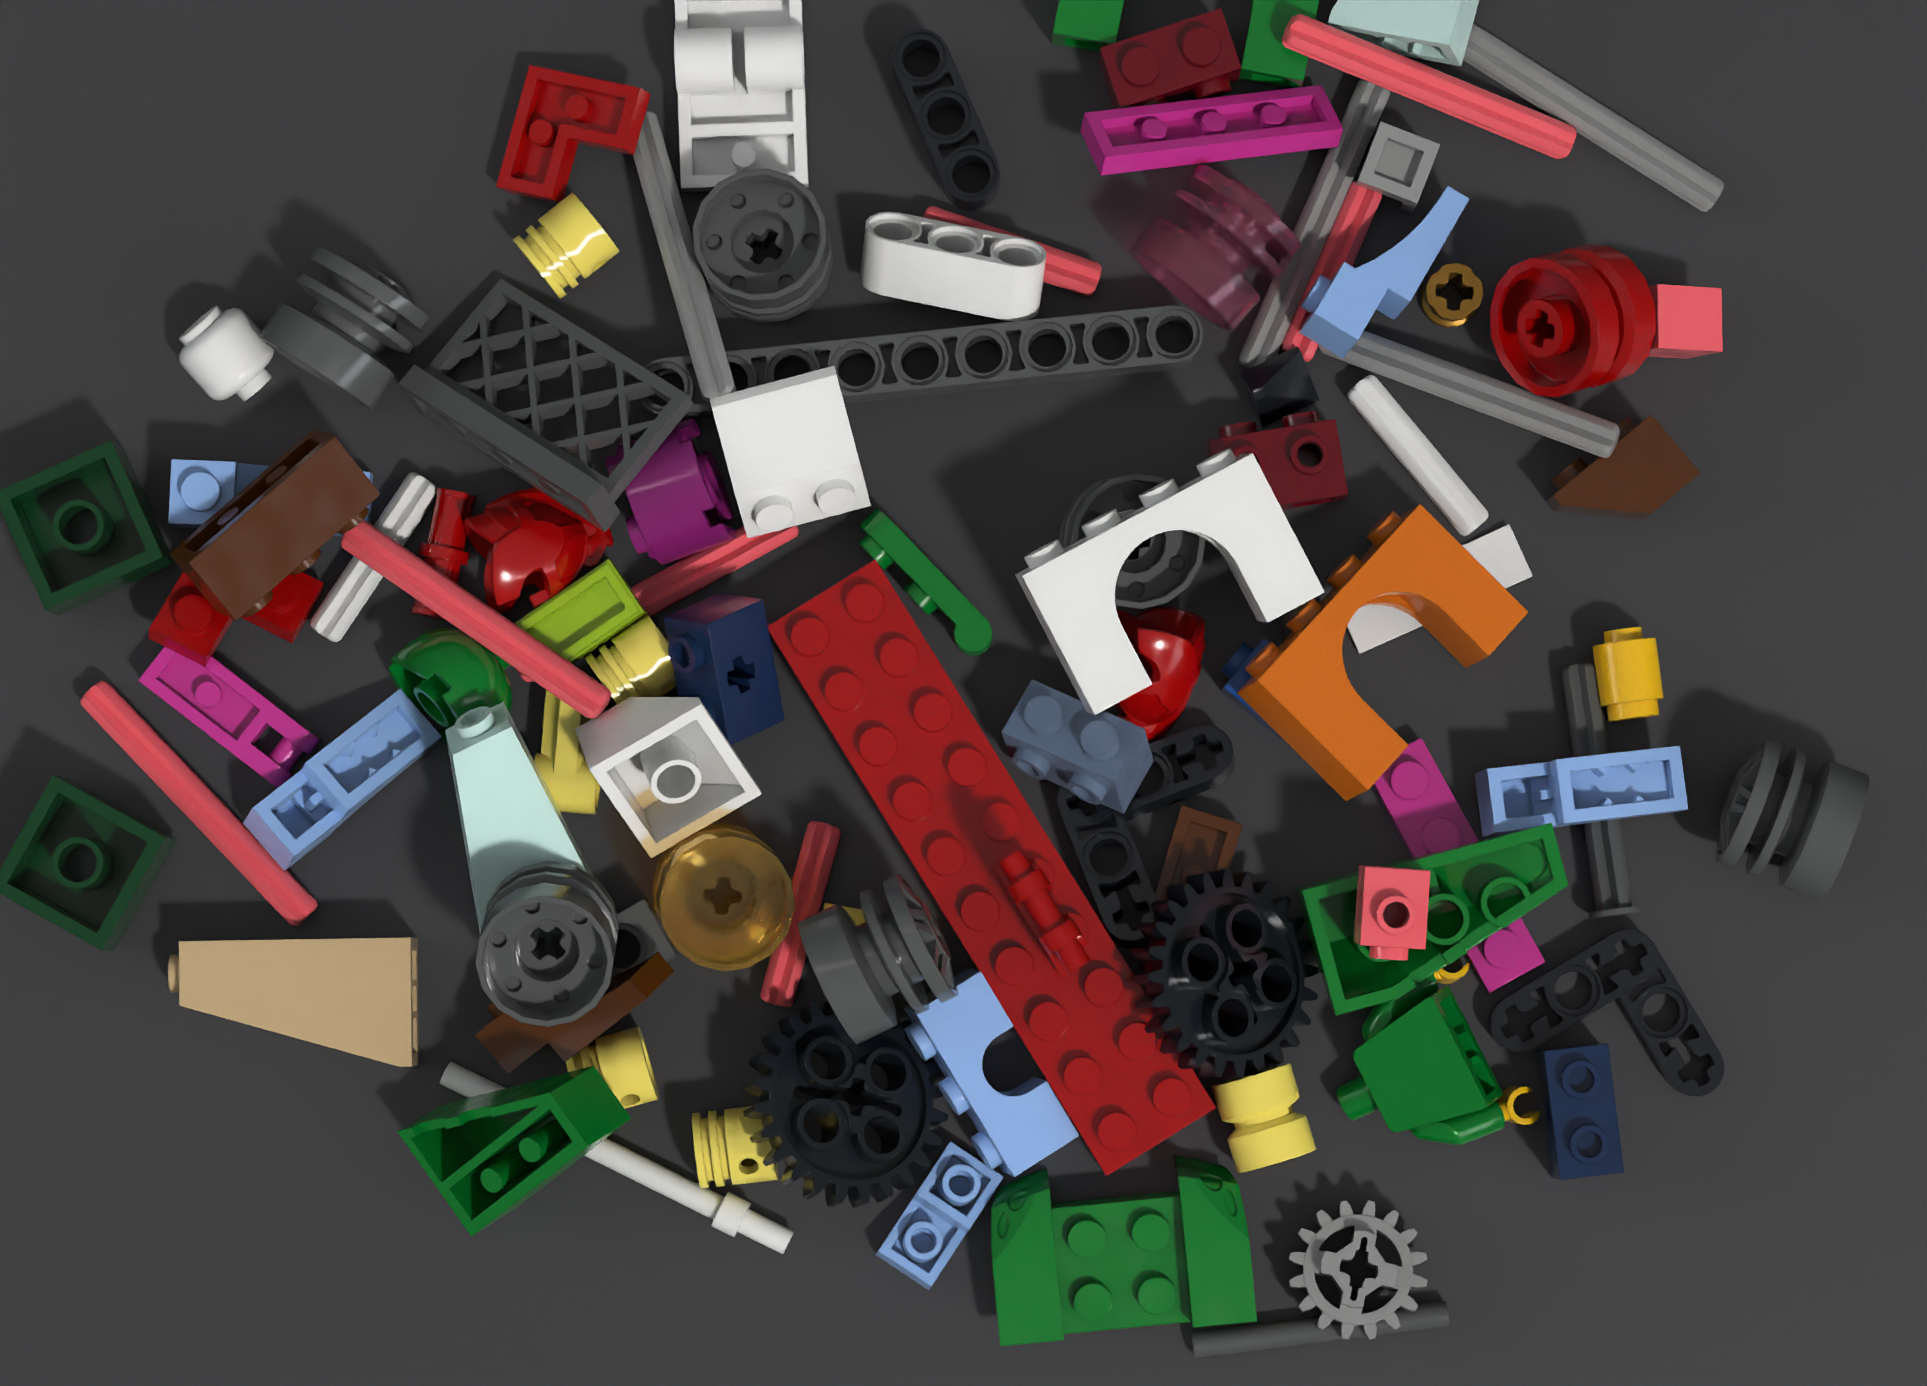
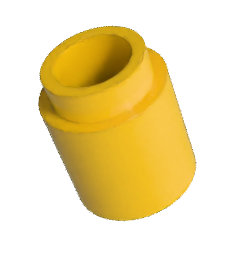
(1628, 674)

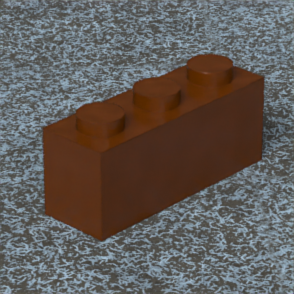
(276, 525)

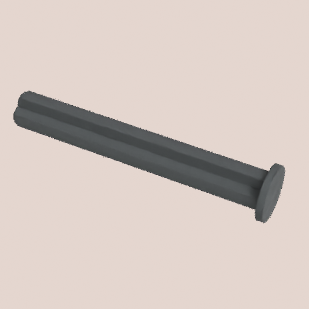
(1603, 837)

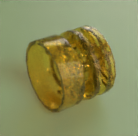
(747, 923)

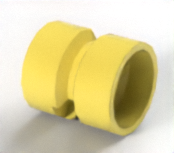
(1263, 1118)

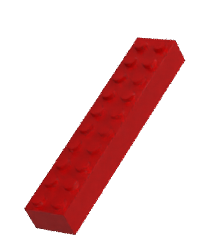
(957, 821)

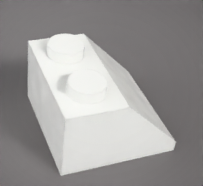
(790, 452)
(665, 767)

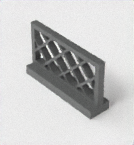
(524, 450)

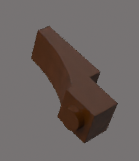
(515, 1041)

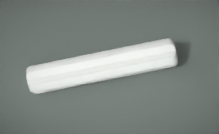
(1417, 455)
(360, 580)

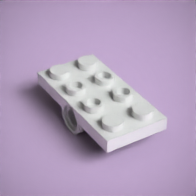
(740, 89)

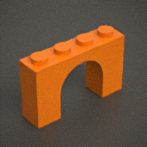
(1304, 682)

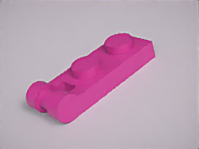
(229, 712)

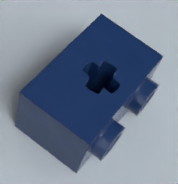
(727, 661)
(1580, 1111)

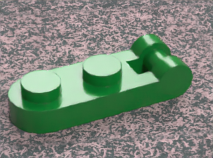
(927, 584)

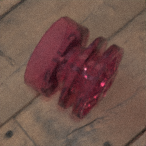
(1216, 247)

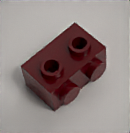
(1172, 63)
(1297, 460)

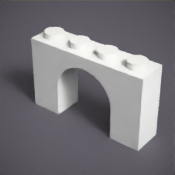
(1077, 584)

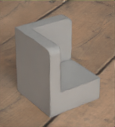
(1398, 165)

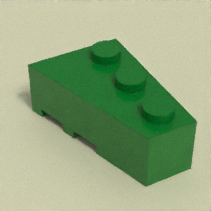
(512, 1142)

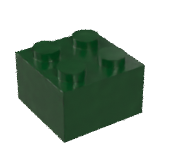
(84, 528)
(83, 863)

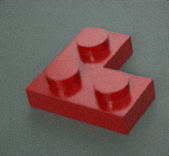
(557, 115)
(195, 629)

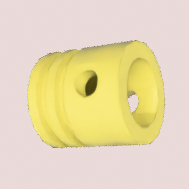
(566, 245)
(635, 663)
(623, 1065)
(726, 1151)

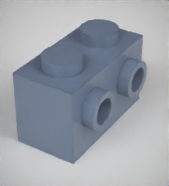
(1087, 753)

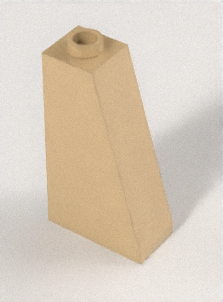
(322, 991)

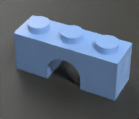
(1012, 1125)

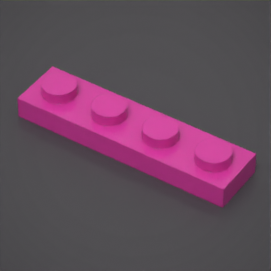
(1211, 130)
(1433, 821)

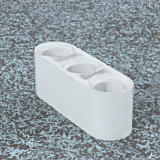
(952, 266)

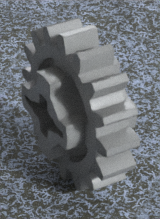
(1386, 1275)

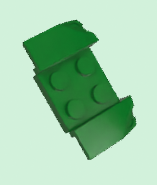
(1121, 1257)

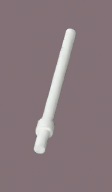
(728, 1213)

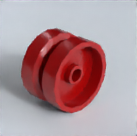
(1572, 320)

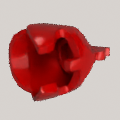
(534, 543)
(1171, 652)

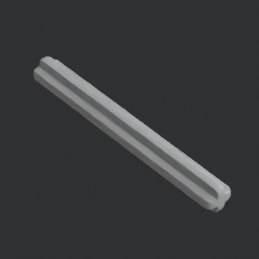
(1592, 120)
(1315, 224)
(681, 263)
(1482, 394)

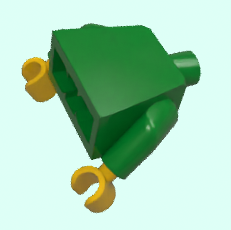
(1428, 1070)

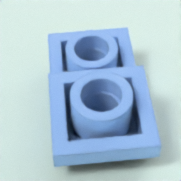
(939, 1215)

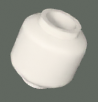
(226, 354)

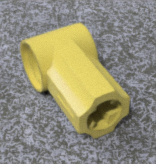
(563, 760)

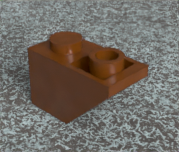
(1630, 483)

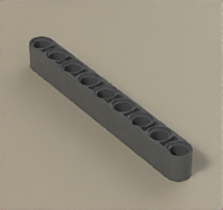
(950, 348)

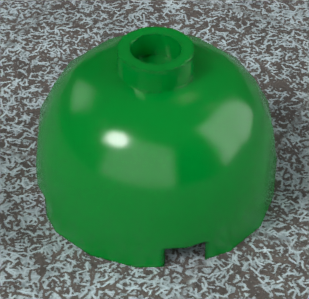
(450, 675)

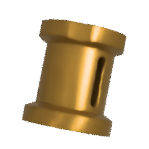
(1436, 307)

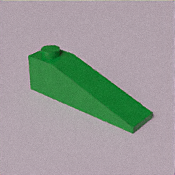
(1470, 897)

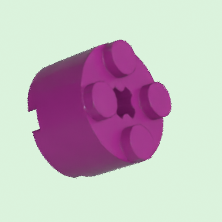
(677, 499)

